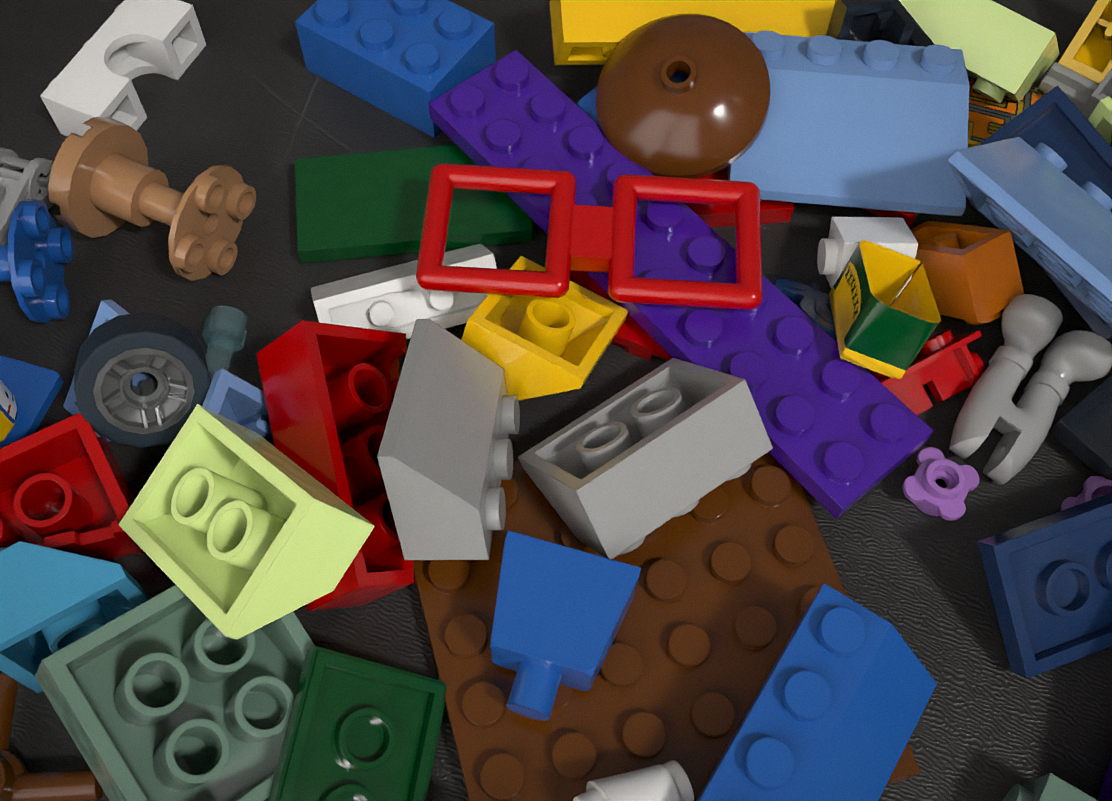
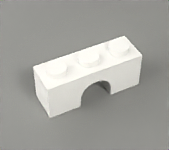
(132, 42)

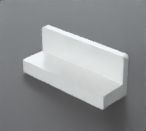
(394, 300)

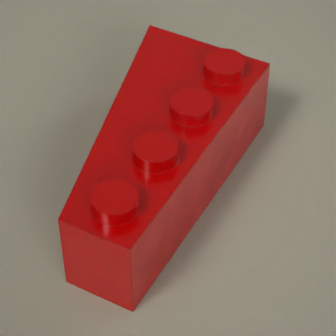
(328, 413)
(65, 492)

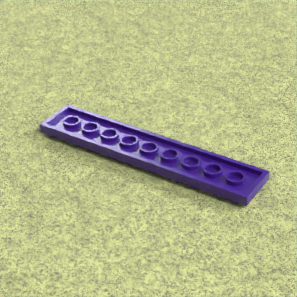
(821, 413)

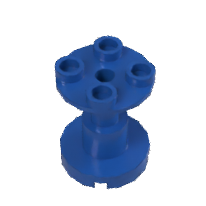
(36, 262)

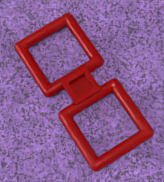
(592, 237)

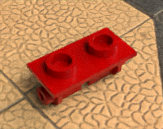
(941, 364)

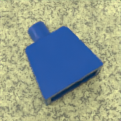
(555, 618)

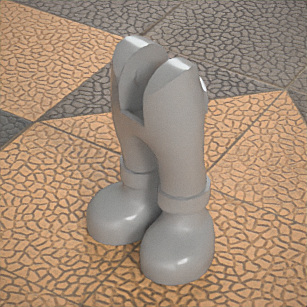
(1072, 357)

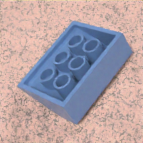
(860, 124)
(1047, 213)

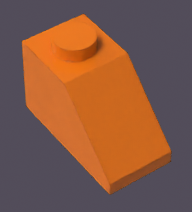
(968, 269)

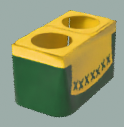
(865, 323)

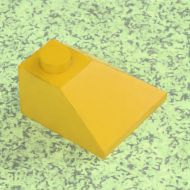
(542, 340)

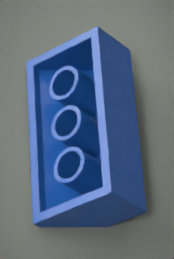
(827, 712)

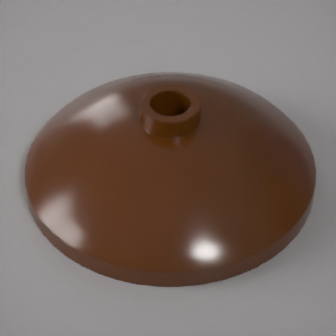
(691, 124)

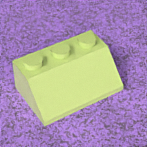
(997, 44)
(242, 525)

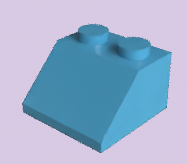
(53, 601)

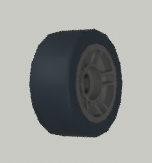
(155, 408)

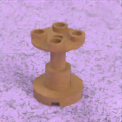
(108, 181)

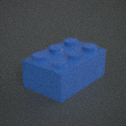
(396, 51)

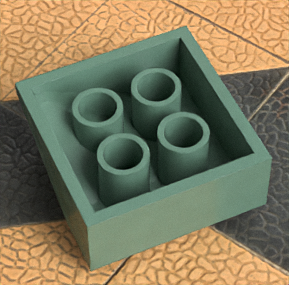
(175, 704)

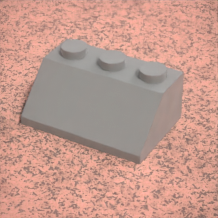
(448, 448)
(648, 454)

